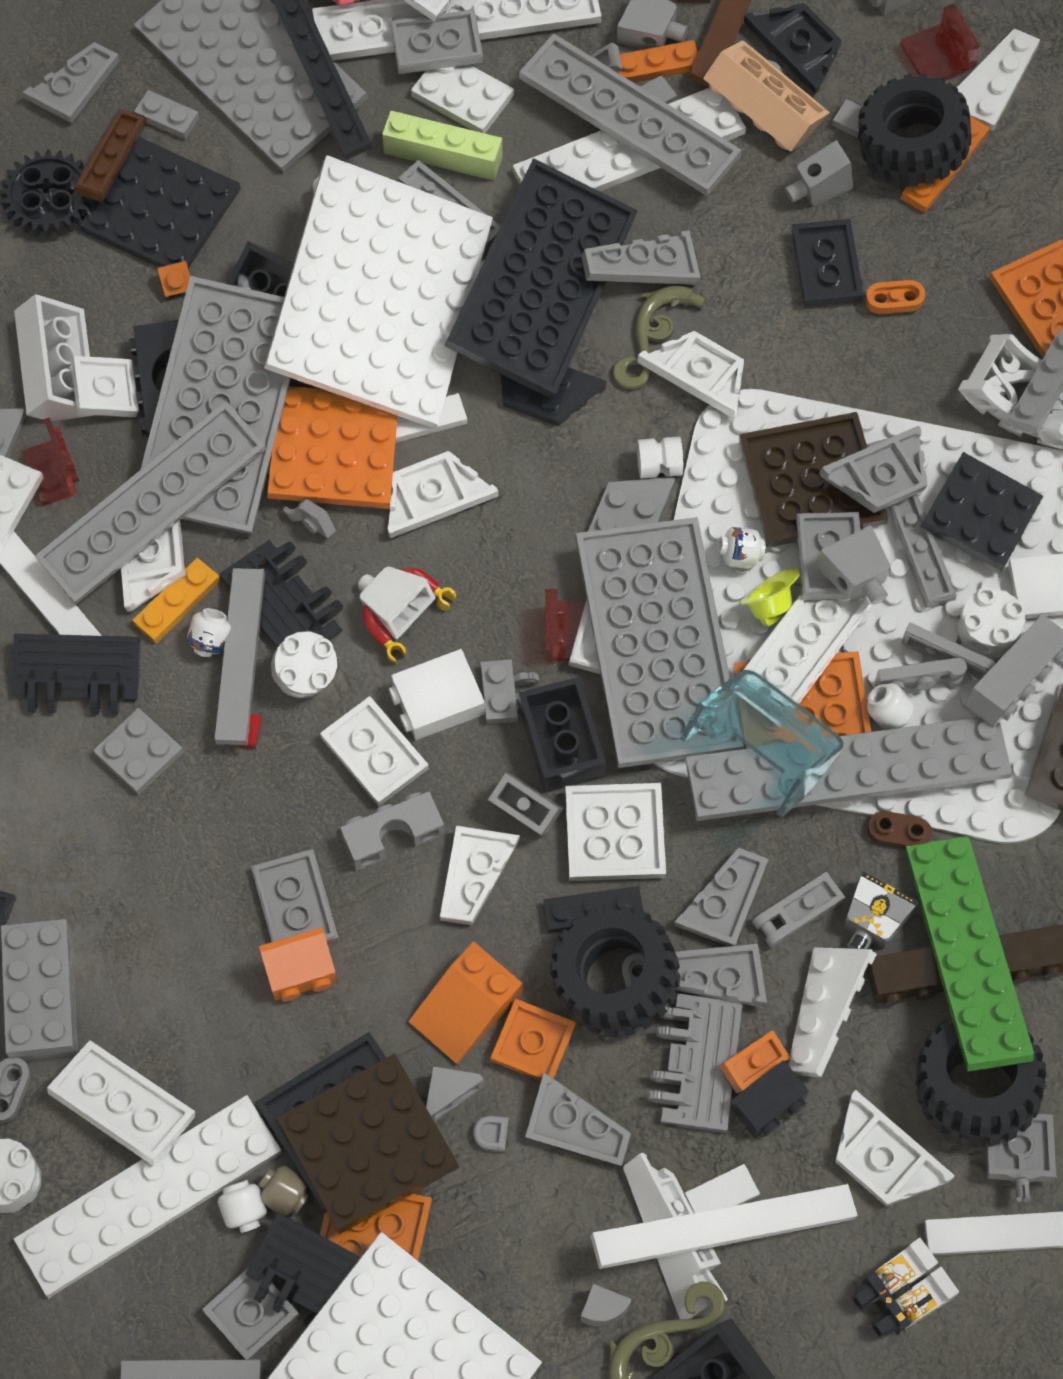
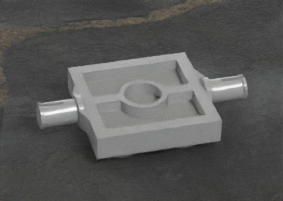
(1026, 1157)

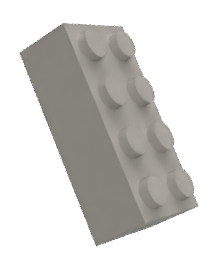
(39, 990)

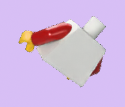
(396, 601)

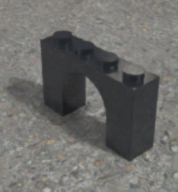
(153, 349)

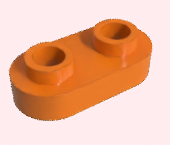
(893, 295)

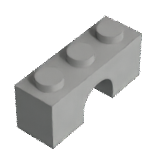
(415, 816)

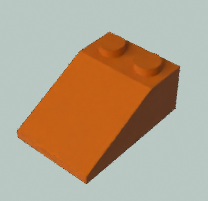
(466, 1003)

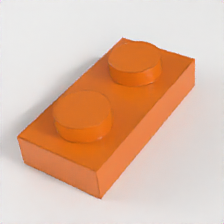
(754, 1061)

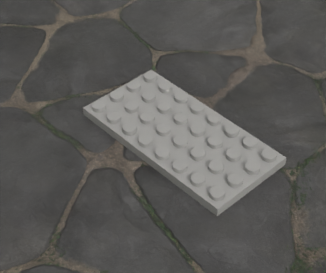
(246, 69)
(215, 360)
(654, 636)

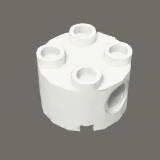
(991, 622)
(304, 664)
(18, 1176)

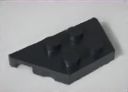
(798, 41)
(570, 397)

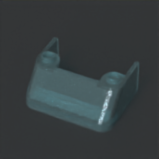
(772, 728)

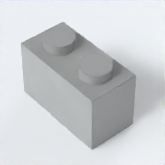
(525, 804)

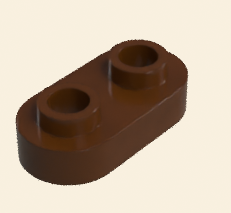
(900, 830)

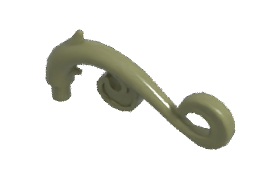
(644, 332)
(658, 1331)

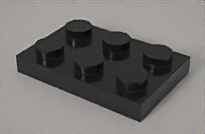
(827, 262)

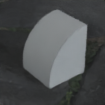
(604, 1307)

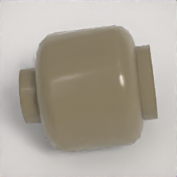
(283, 1191)

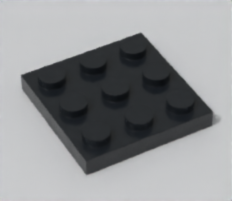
(982, 511)

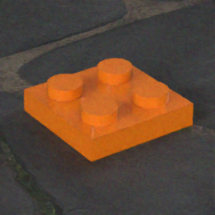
(533, 1041)

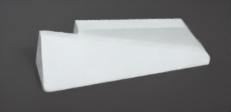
(660, 1198)

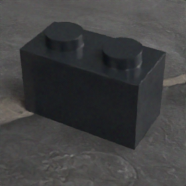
(769, 1100)

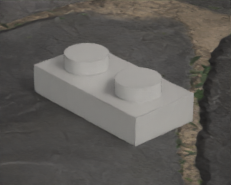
(167, 114)

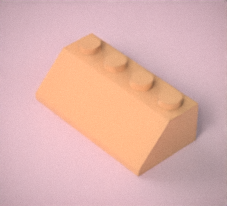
(765, 95)

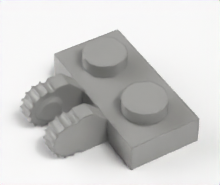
(500, 690)

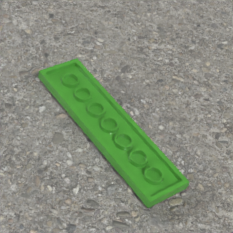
(969, 954)

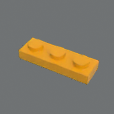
(176, 601)

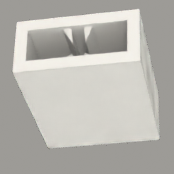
(437, 695)

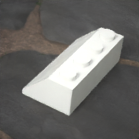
(47, 341)

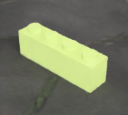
(442, 145)

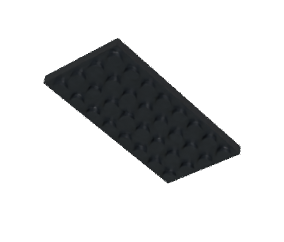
(533, 284)

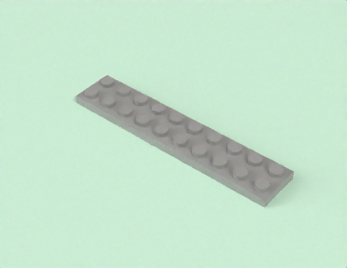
(865, 768)

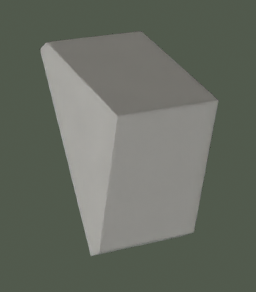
(450, 1089)

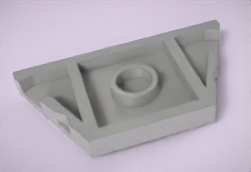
(881, 472)
(632, 503)

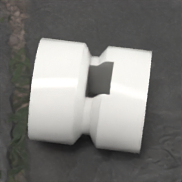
(660, 457)

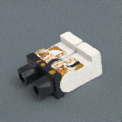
(894, 1296)

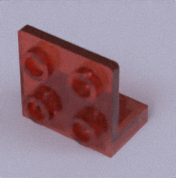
(943, 48)
(55, 465)
(561, 625)

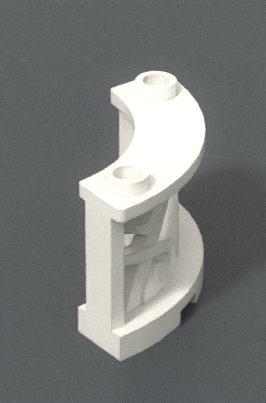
(986, 394)

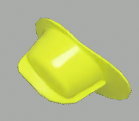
(772, 597)

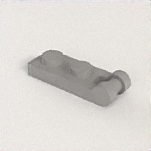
(924, 674)
(799, 909)

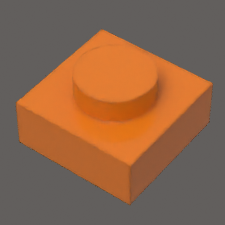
(174, 278)

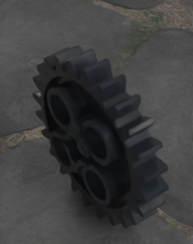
(45, 193)

